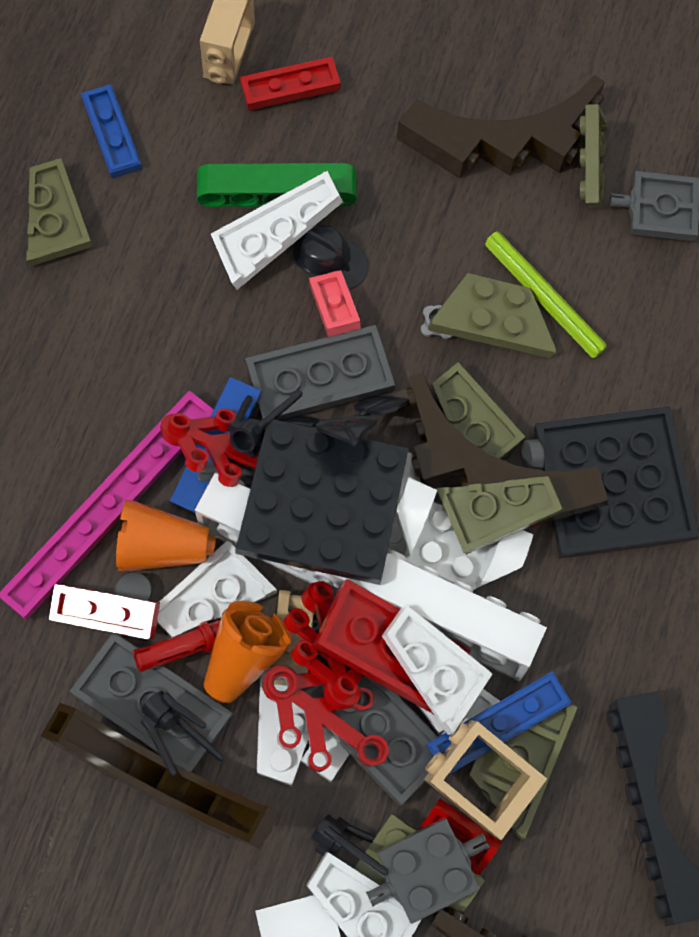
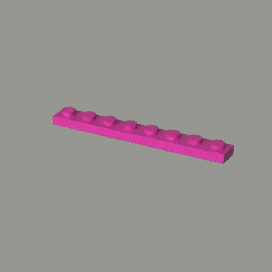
(97, 515)

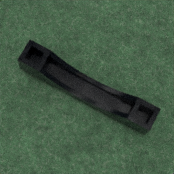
(639, 731)

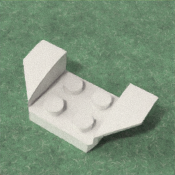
(434, 544)

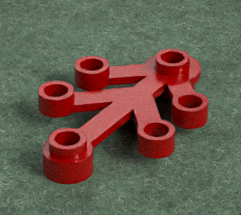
(183, 432)
(340, 687)
(318, 713)

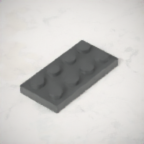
(325, 371)
(119, 692)
(401, 729)

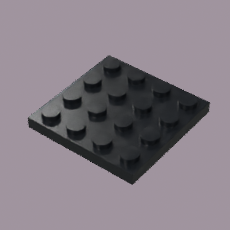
(640, 476)
(322, 502)

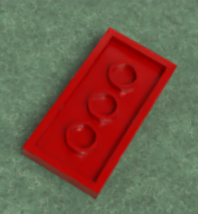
(354, 637)

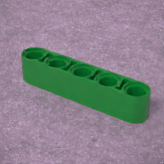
(260, 183)

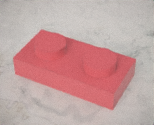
(334, 303)

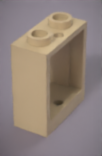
(226, 39)
(513, 802)

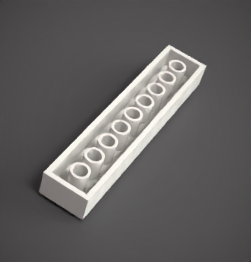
(482, 625)

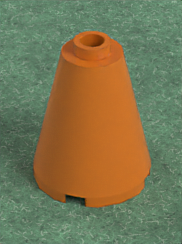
(160, 539)
(243, 650)

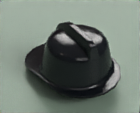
(327, 251)

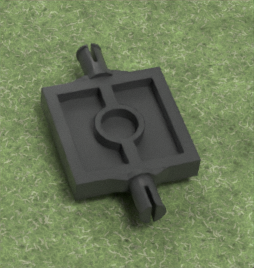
(662, 205)
(428, 870)

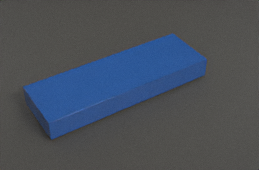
(111, 131)

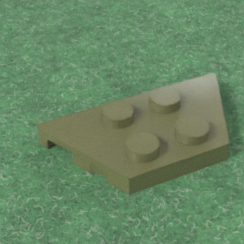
(495, 315)
(539, 748)

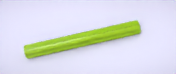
(545, 294)

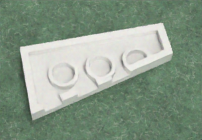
(269, 230)

